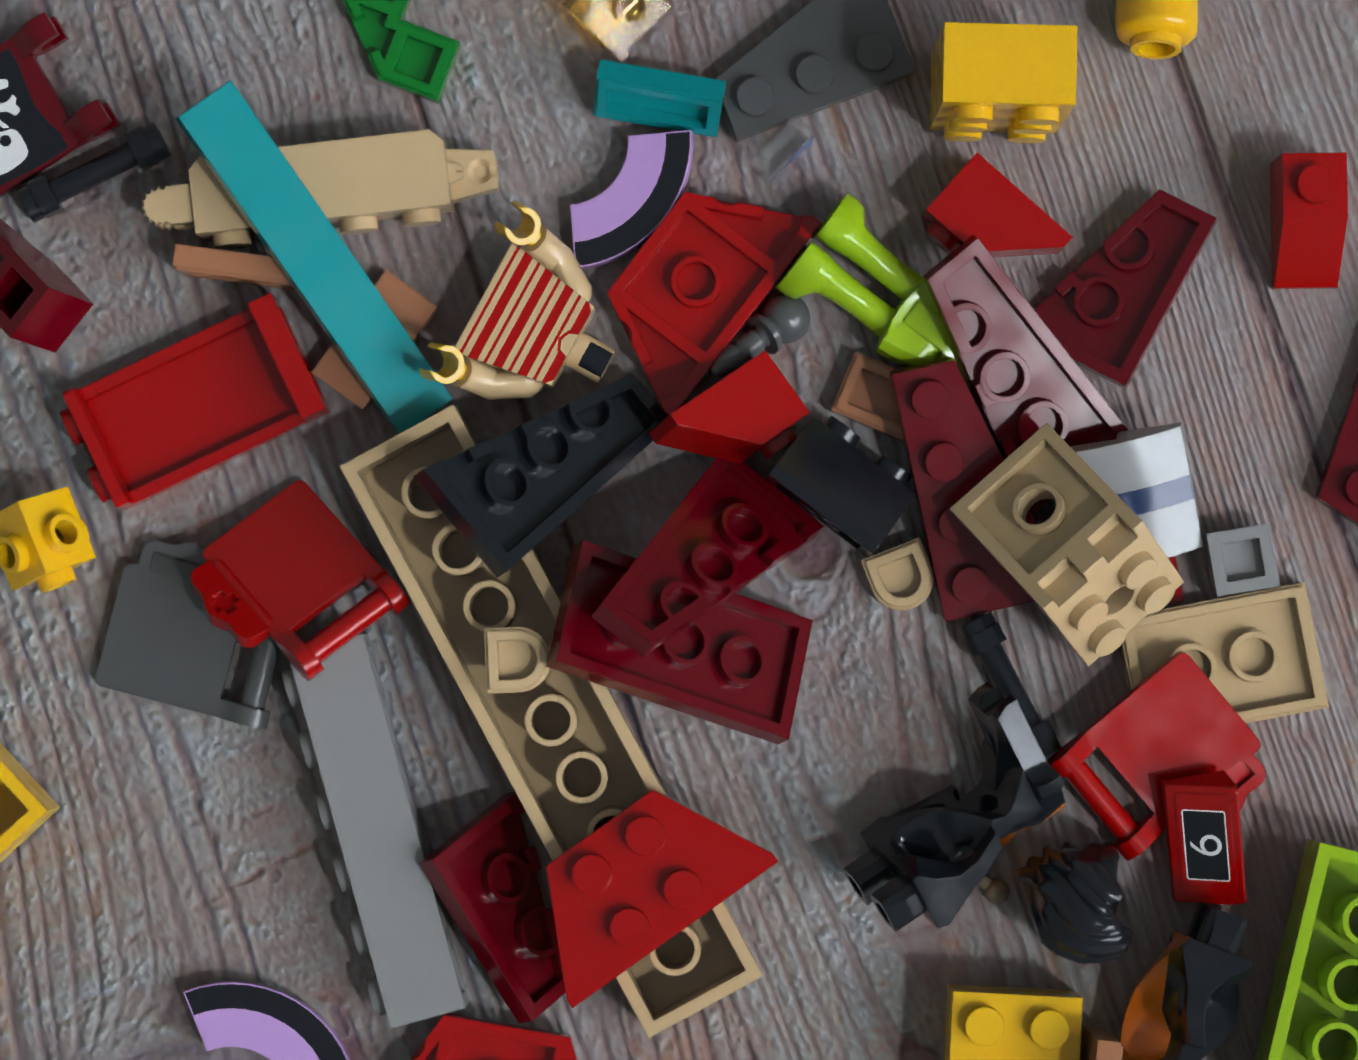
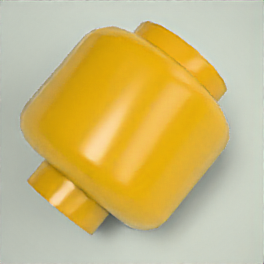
(1156, 26)

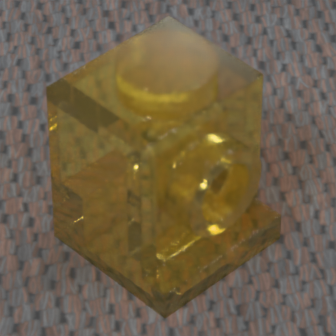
(612, 28)

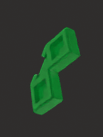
(401, 51)

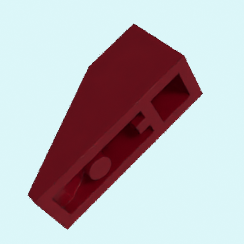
(36, 295)

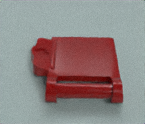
(286, 570)
(1160, 732)

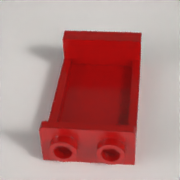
(194, 405)

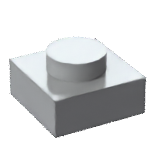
(1241, 560)

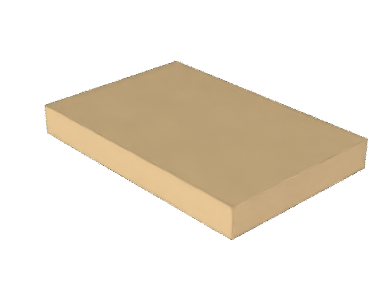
(1249, 645)

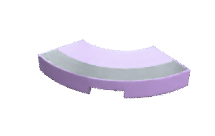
(636, 201)
(262, 1021)

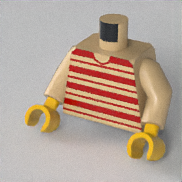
(526, 321)

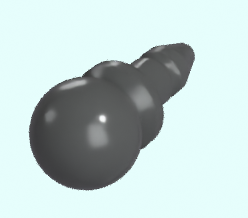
(779, 323)

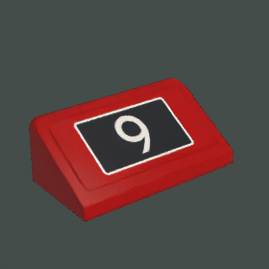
(1204, 839)

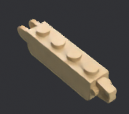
(349, 179)

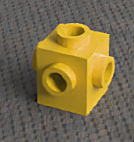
(43, 541)

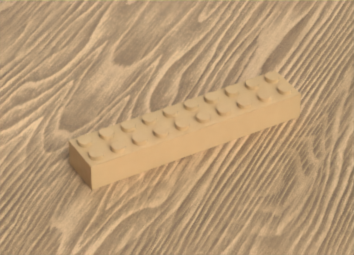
(558, 742)

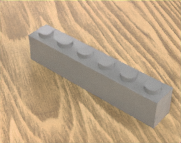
(378, 835)

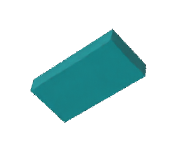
(658, 98)

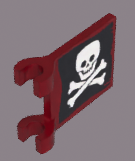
(32, 117)

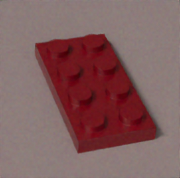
(727, 667)

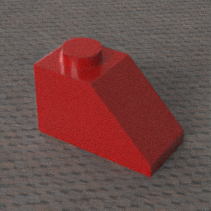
(995, 212)
(1308, 219)
(737, 415)

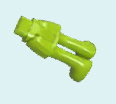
(907, 334)

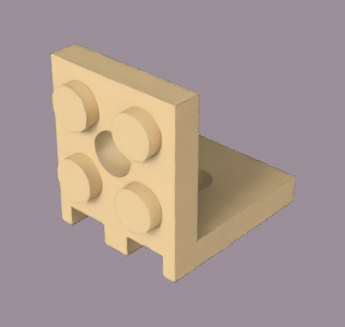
(1086, 565)

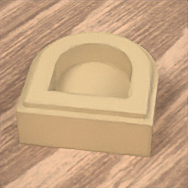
(900, 576)
(514, 659)

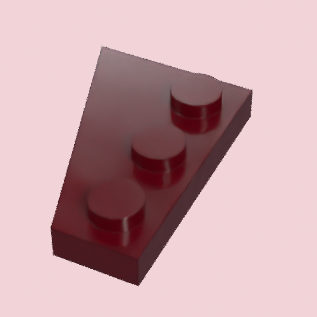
(1125, 289)
(496, 901)

